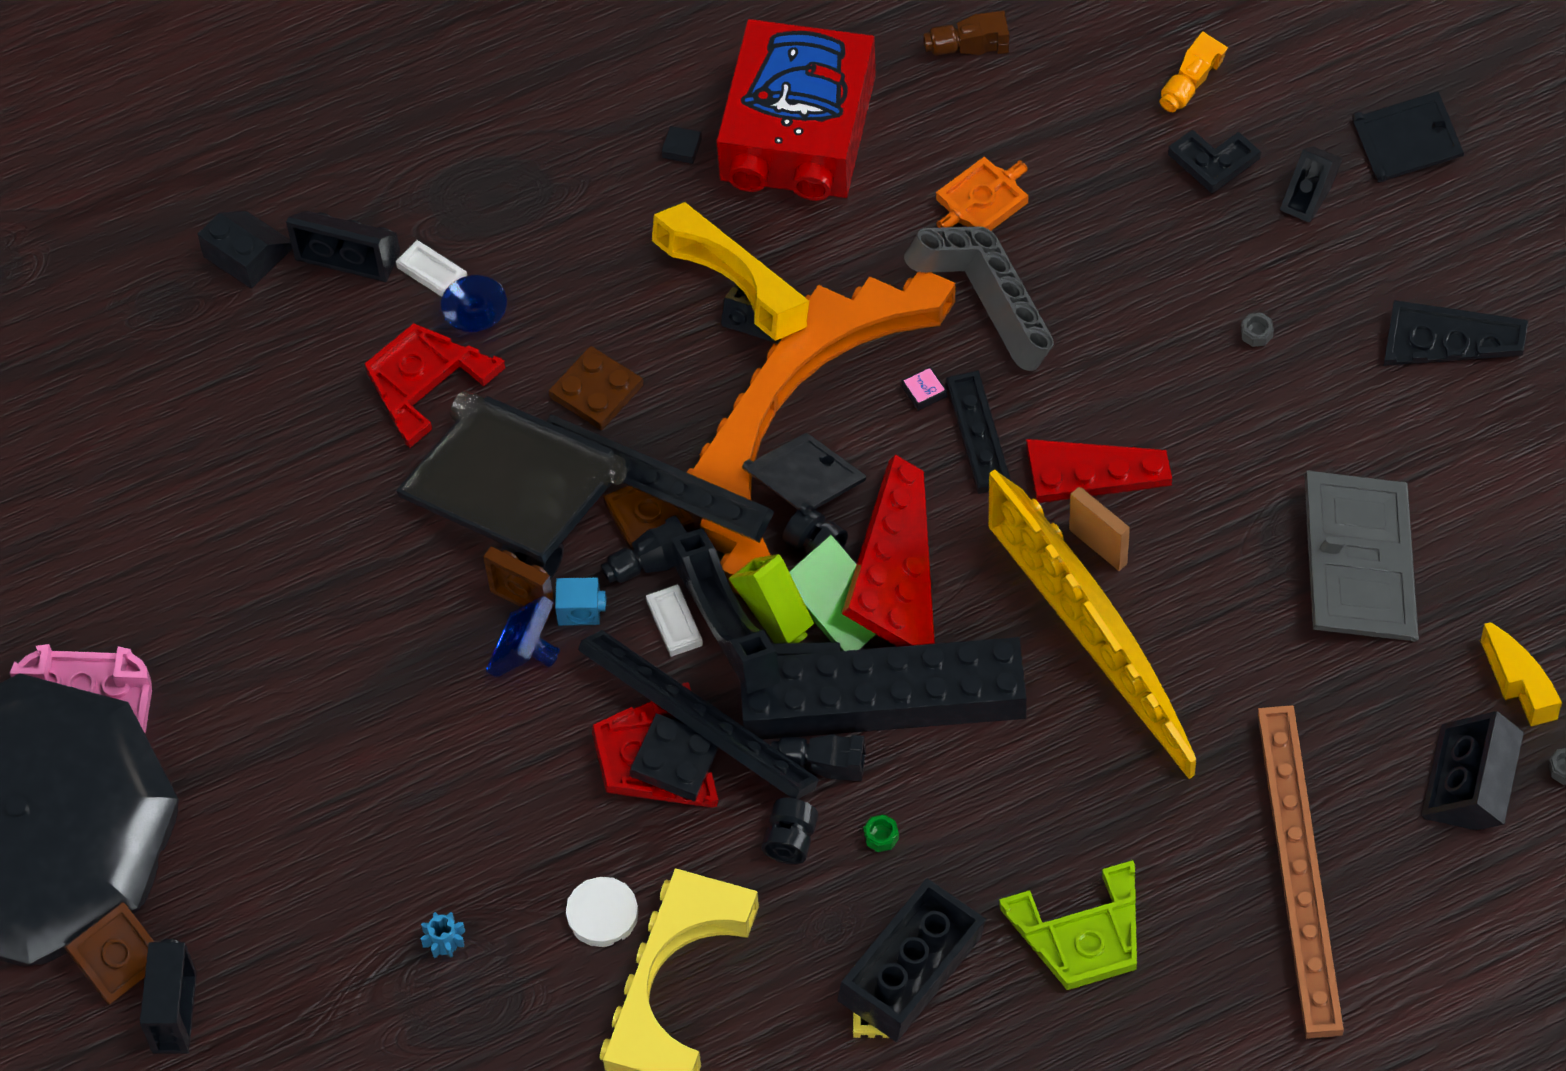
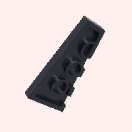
(1445, 334)

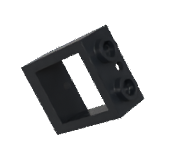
(168, 997)

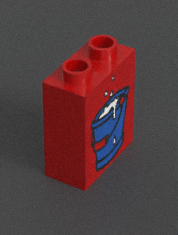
(796, 109)

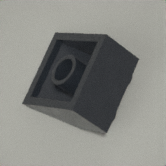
(243, 246)

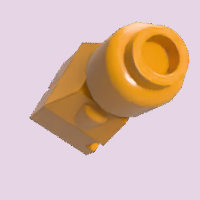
(1197, 63)

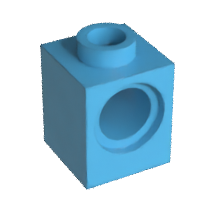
(579, 601)

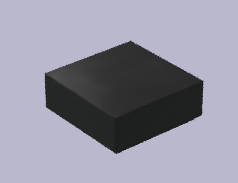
(681, 144)

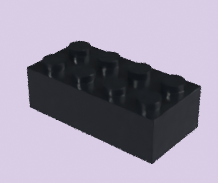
(911, 960)

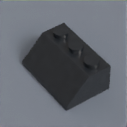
(343, 244)
(1473, 772)

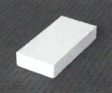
(429, 267)
(674, 620)

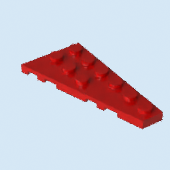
(893, 569)

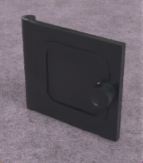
(1402, 136)
(805, 473)

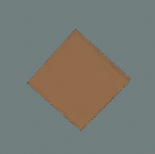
(1099, 528)

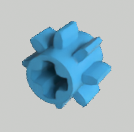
(442, 935)

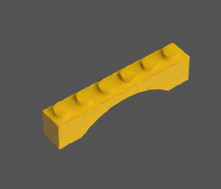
(691, 237)

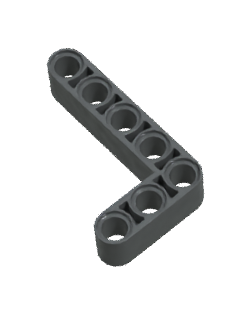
(995, 282)

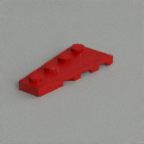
(1098, 469)

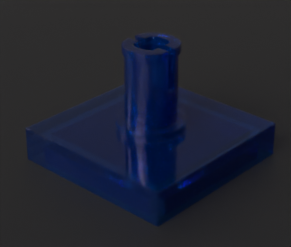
(522, 639)

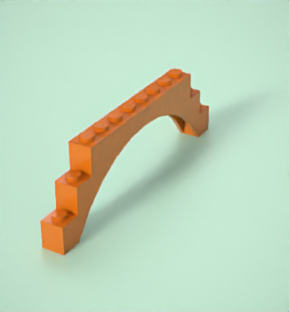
(832, 329)

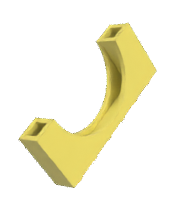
(689, 911)

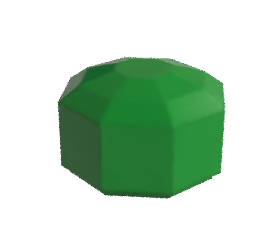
(881, 833)

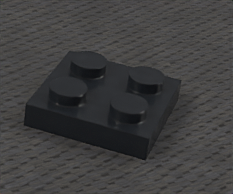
(674, 758)

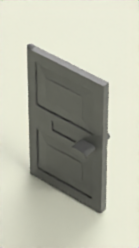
(1360, 556)

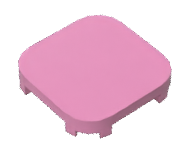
(108, 674)

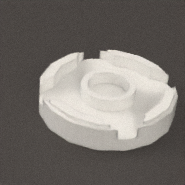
(602, 911)

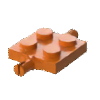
(982, 195)

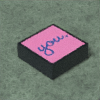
(924, 388)

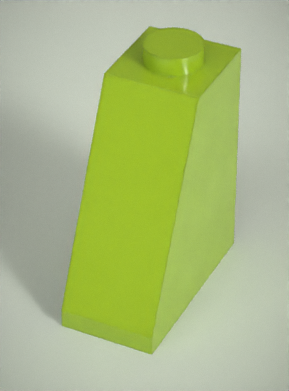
(773, 598)

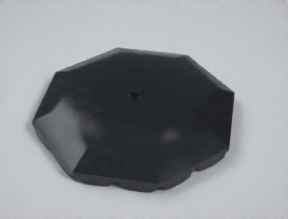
(77, 815)

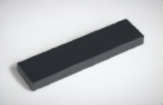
(976, 428)

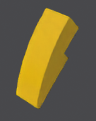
(1520, 676)

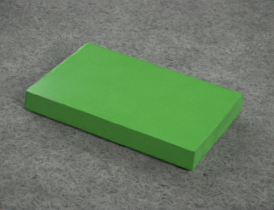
(823, 584)

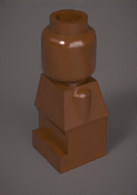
(973, 35)

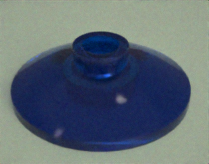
(472, 293)

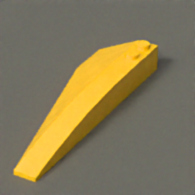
(1085, 610)

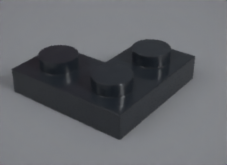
(1214, 166)

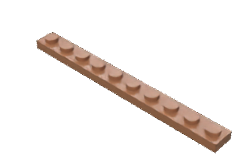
(1300, 873)

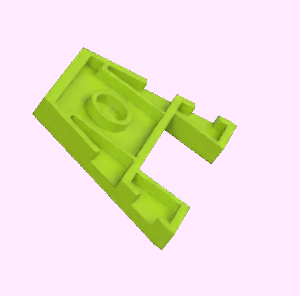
(1086, 943)

